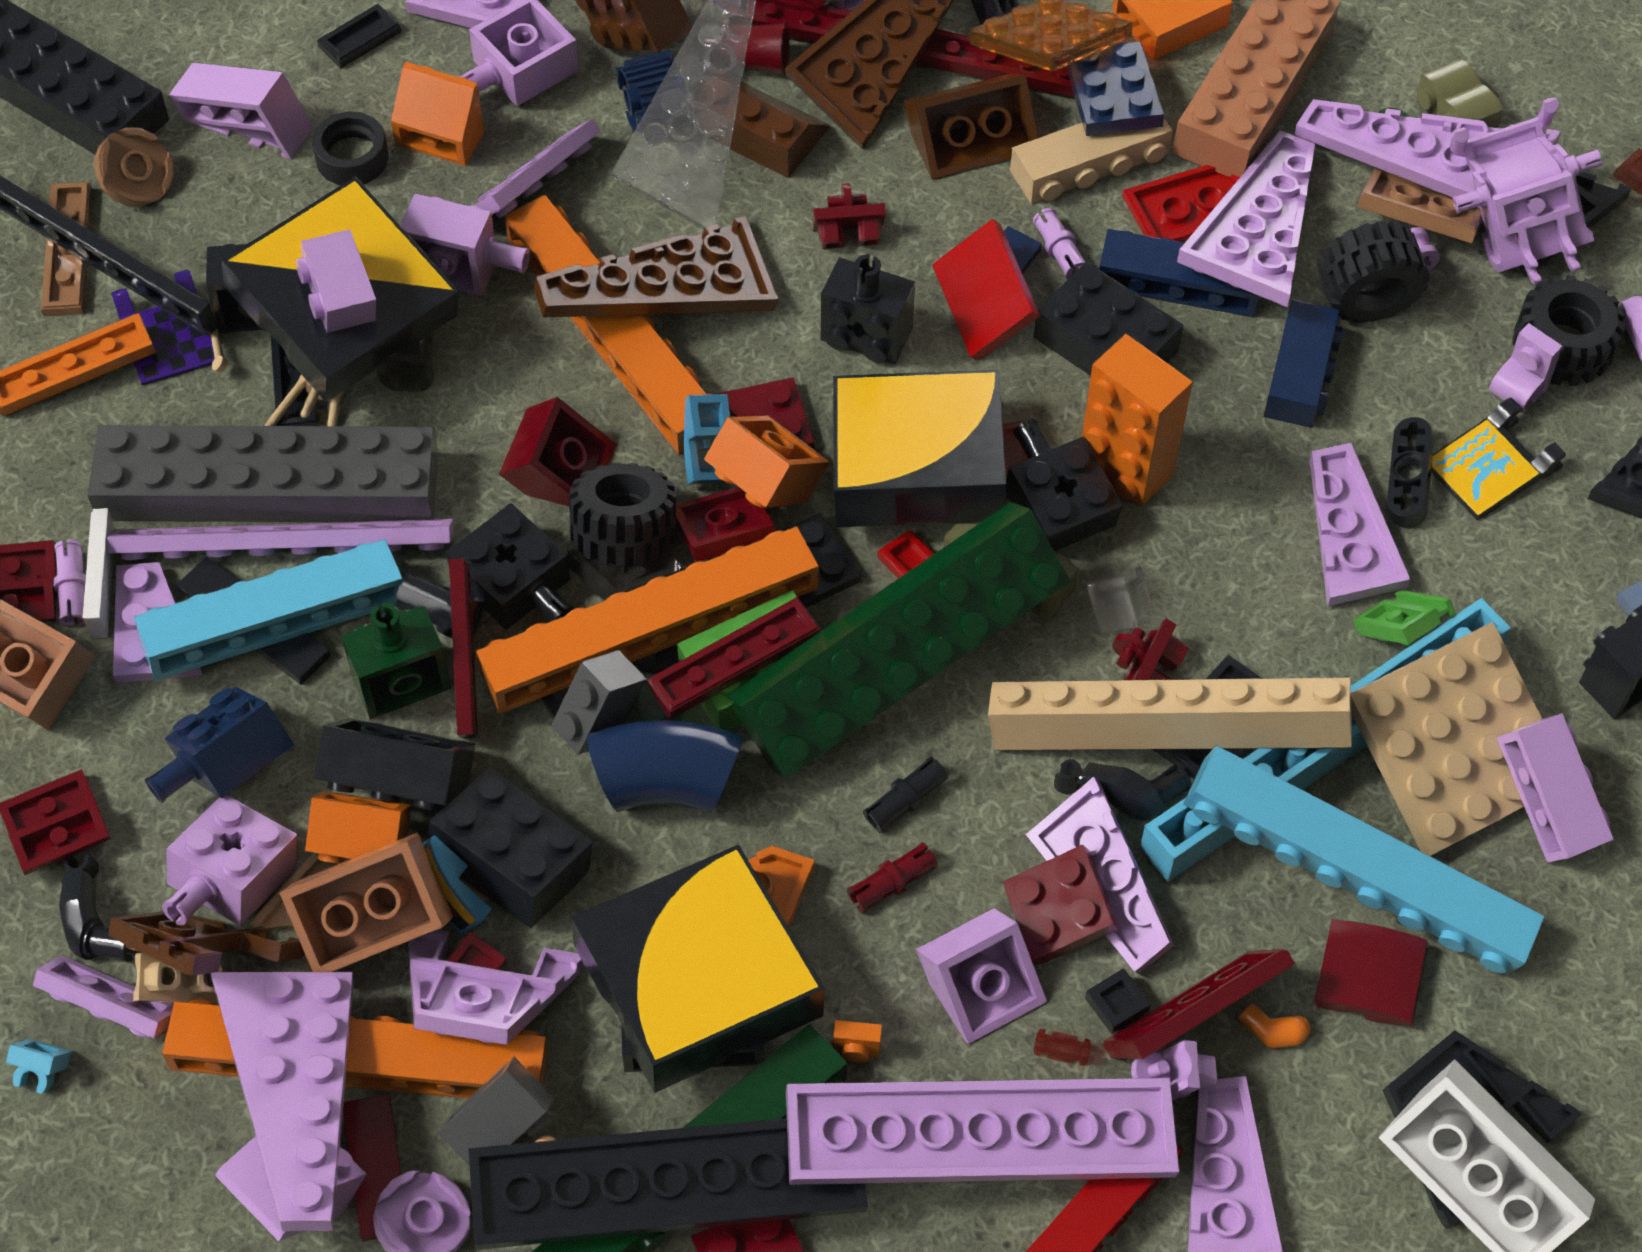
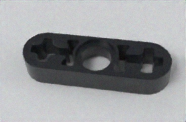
(1417, 486)

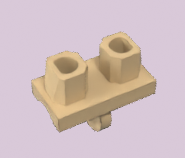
(166, 984)

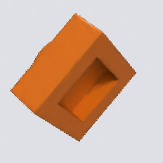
(857, 1040)

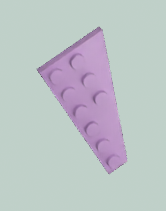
(1397, 144)
(1258, 223)

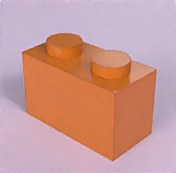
(353, 825)

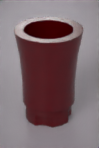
(768, 48)

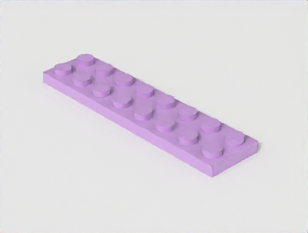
(980, 1131)

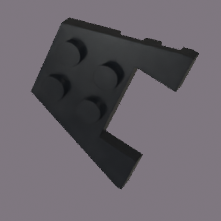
(1536, 1107)

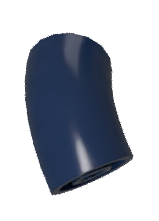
(663, 763)

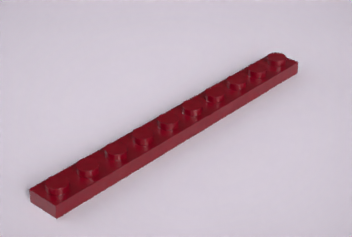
(944, 51)

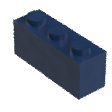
(1304, 364)

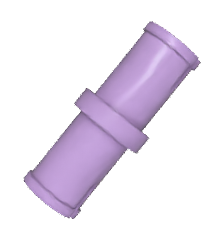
(1059, 242)
(70, 582)

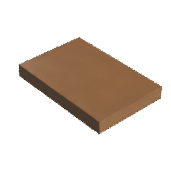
(1418, 206)

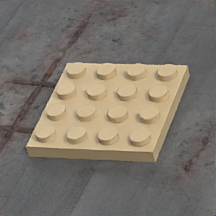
(1438, 734)

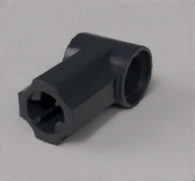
(421, 591)

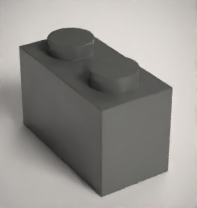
(598, 698)
(498, 1111)

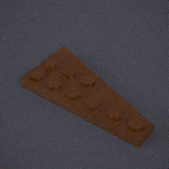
(866, 60)
(669, 276)

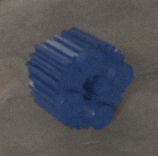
(640, 82)

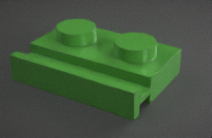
(1405, 618)

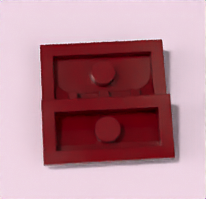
(28, 578)
(53, 822)
(1372, 972)

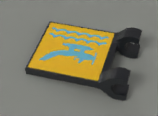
(1490, 465)

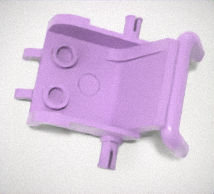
(1525, 193)

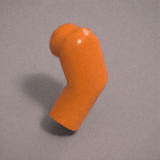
(1275, 1032)

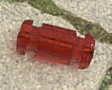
(1062, 1047)

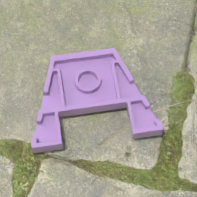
(481, 1000)

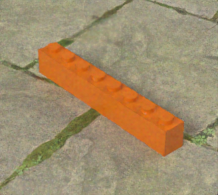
(625, 342)
(646, 618)
(380, 1053)

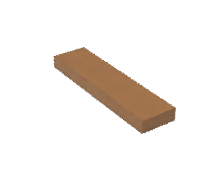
(64, 272)

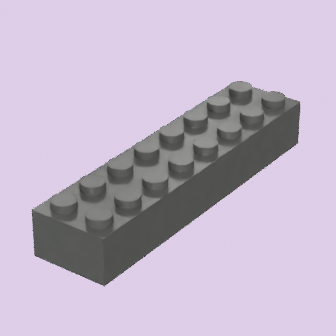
(264, 473)

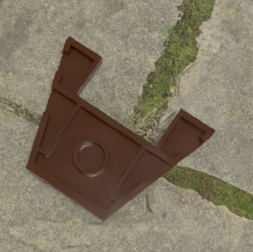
(197, 944)

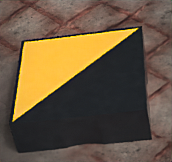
(407, 285)

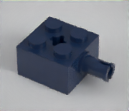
(221, 745)

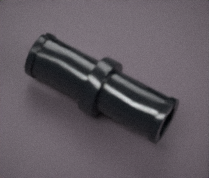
(905, 794)

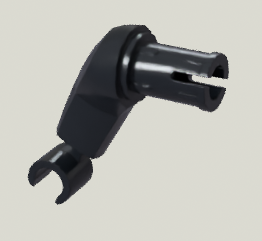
(1125, 787)
(79, 916)

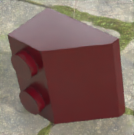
(553, 451)

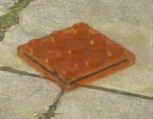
(1051, 33)

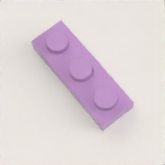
(102, 996)

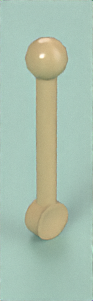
(219, 363)

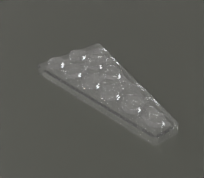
(689, 125)

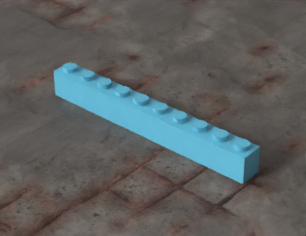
(1181, 839)

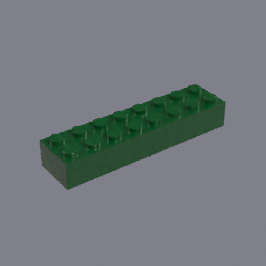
(898, 639)

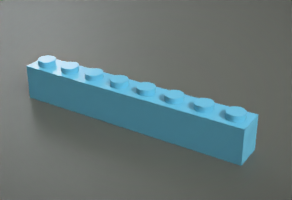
(1363, 861)

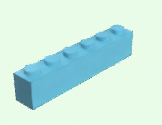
(268, 609)

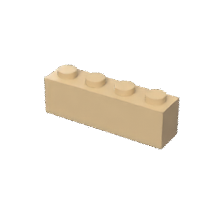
(1074, 160)

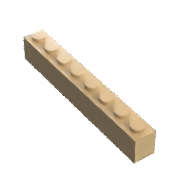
(1171, 714)

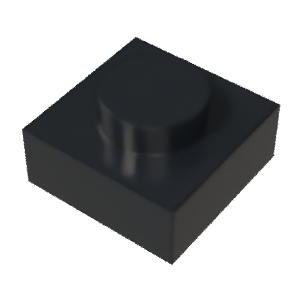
(1117, 1001)

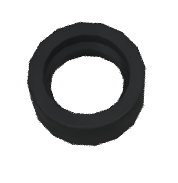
(344, 126)

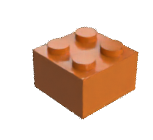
(765, 461)

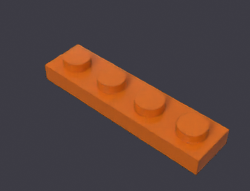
(74, 363)

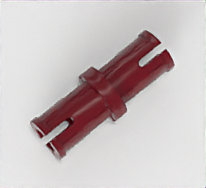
(892, 877)

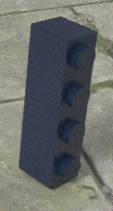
(1152, 271)

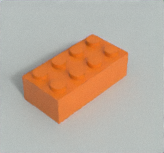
(1135, 418)

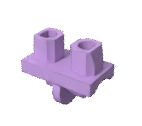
(1182, 1065)

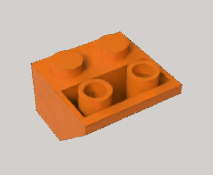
(437, 114)

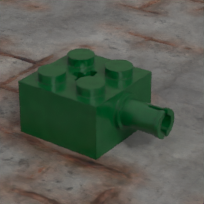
(396, 659)

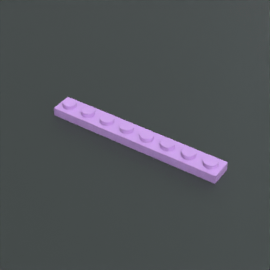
(262, 539)

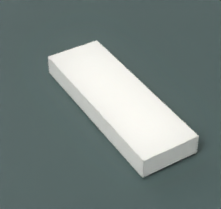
(98, 575)

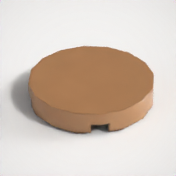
(133, 167)

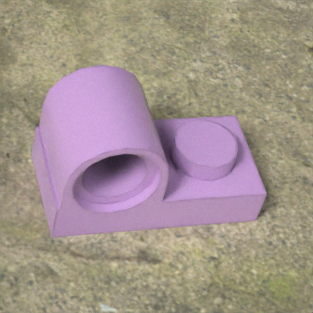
(1528, 369)

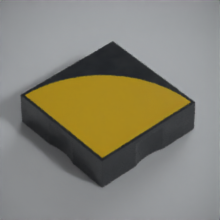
(918, 448)
(697, 967)

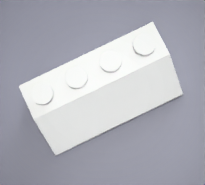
(1487, 1166)

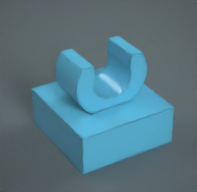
(37, 1058)

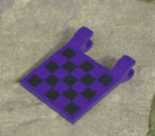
(176, 344)

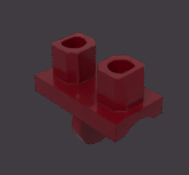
(848, 212)
(1144, 655)

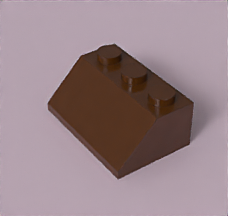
(971, 124)
(773, 131)

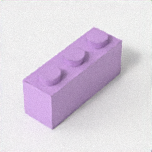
(1555, 788)

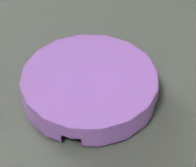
(422, 1214)

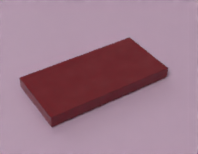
(1197, 1003)

